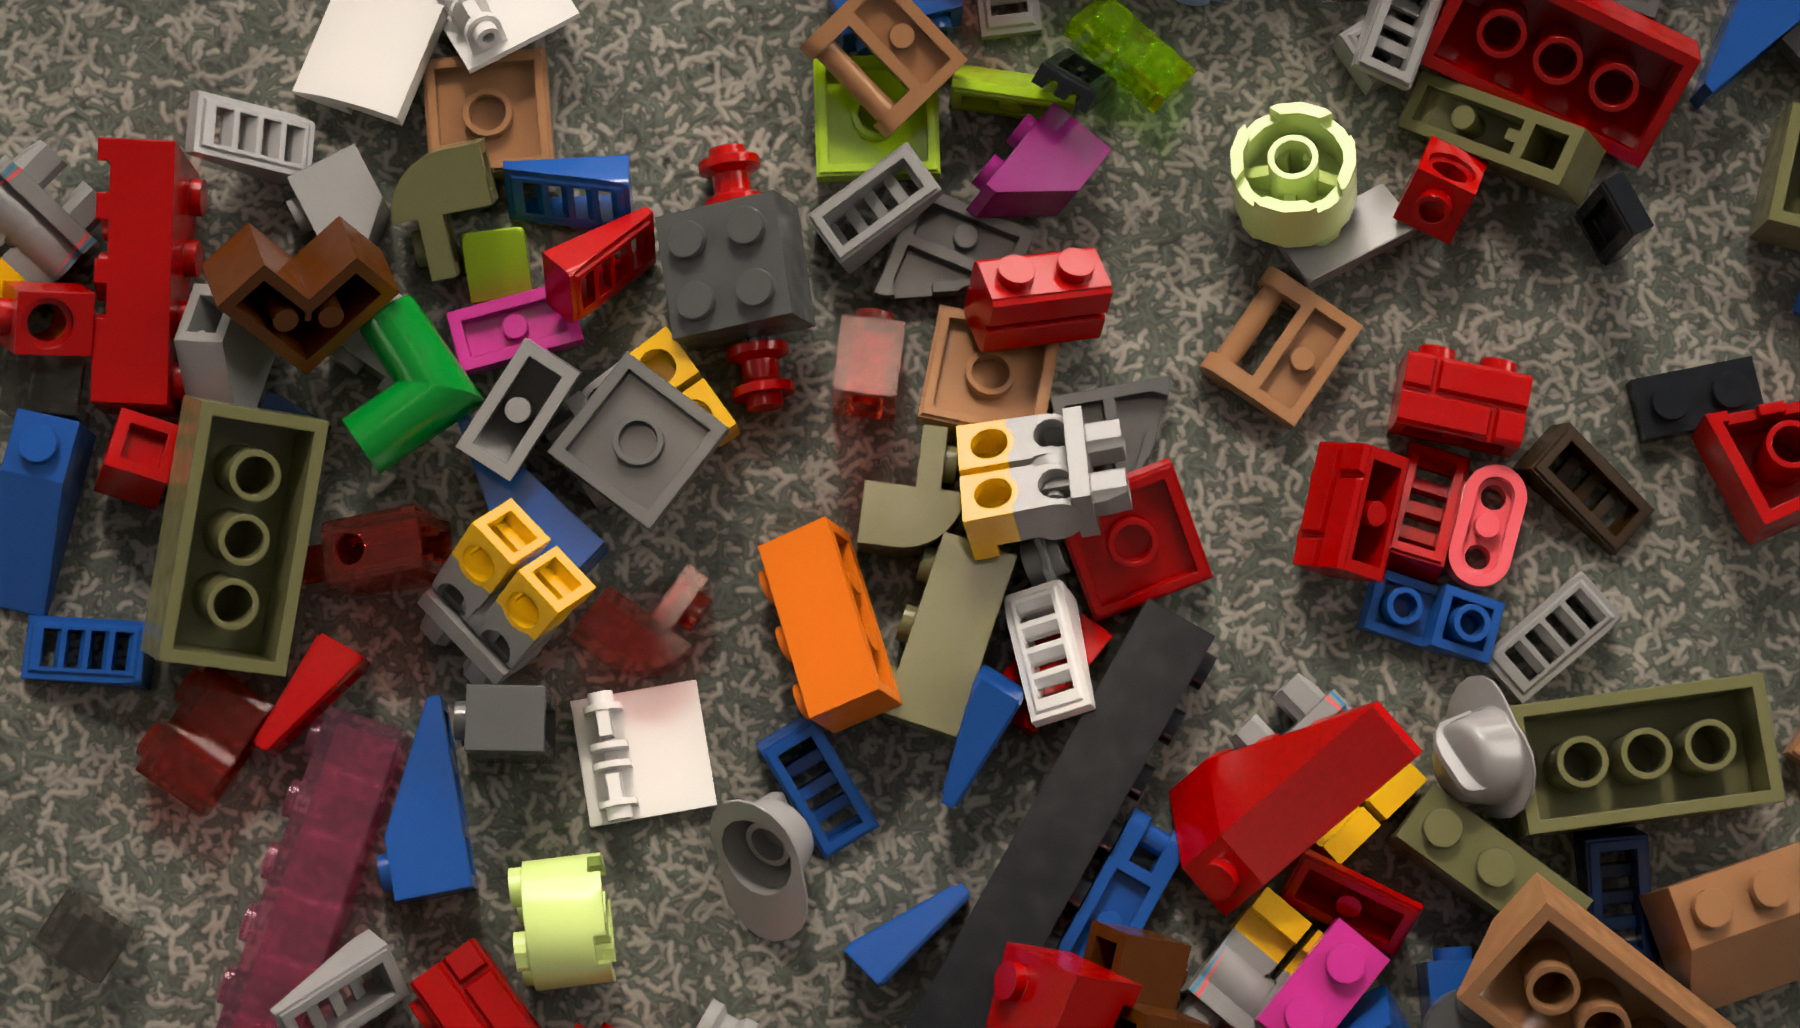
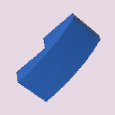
(1431, 617)

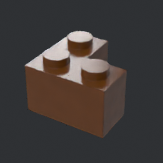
(305, 301)
(1148, 960)

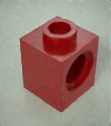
(1440, 189)
(72, 324)
(137, 459)

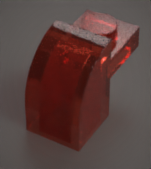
(640, 642)

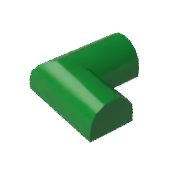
(427, 390)

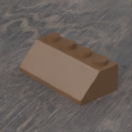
(1731, 927)
(1564, 968)

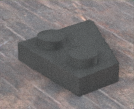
(940, 248)

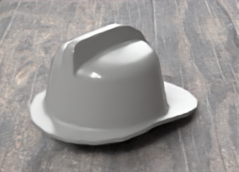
(1483, 752)
(763, 863)

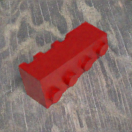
(1056, 990)

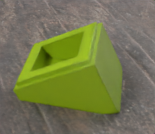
(496, 263)

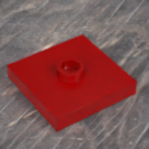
(1141, 549)

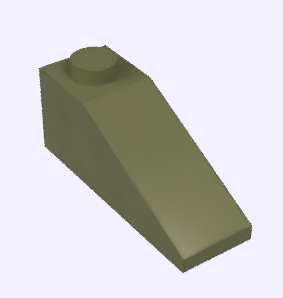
(1514, 139)

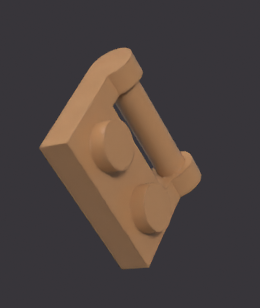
(902, 41)
(1298, 359)

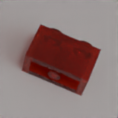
(868, 365)

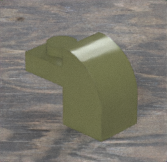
(431, 189)
(907, 518)

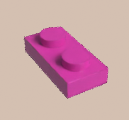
(494, 330)
(1325, 981)

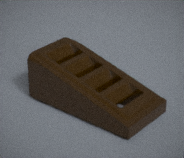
(1552, 488)

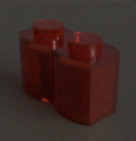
(205, 739)

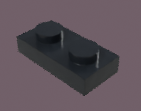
(1677, 400)

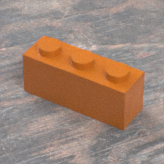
(827, 626)

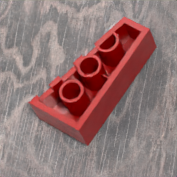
(144, 274)
(1755, 465)

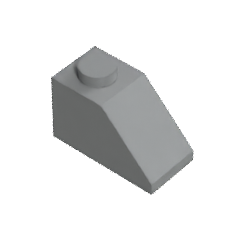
(519, 409)

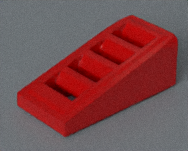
(571, 269)
(1417, 551)
(316, 684)

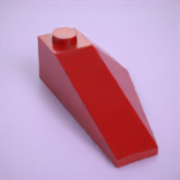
(1270, 801)

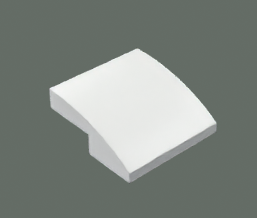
(371, 55)

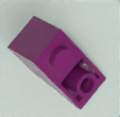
(1043, 171)

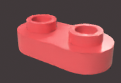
(1486, 529)

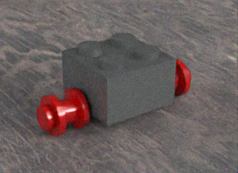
(738, 275)

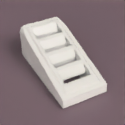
(1036, 615)

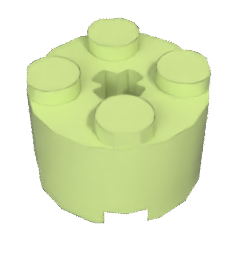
(1294, 176)
(564, 920)

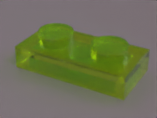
(1130, 52)

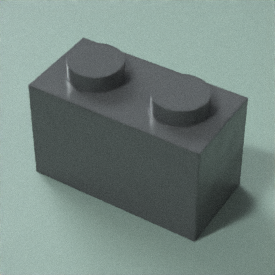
(507, 723)

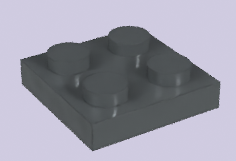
(638, 441)

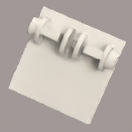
(494, 28)
(643, 753)

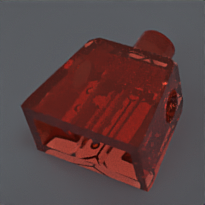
(380, 551)

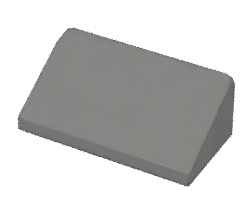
(1363, 237)

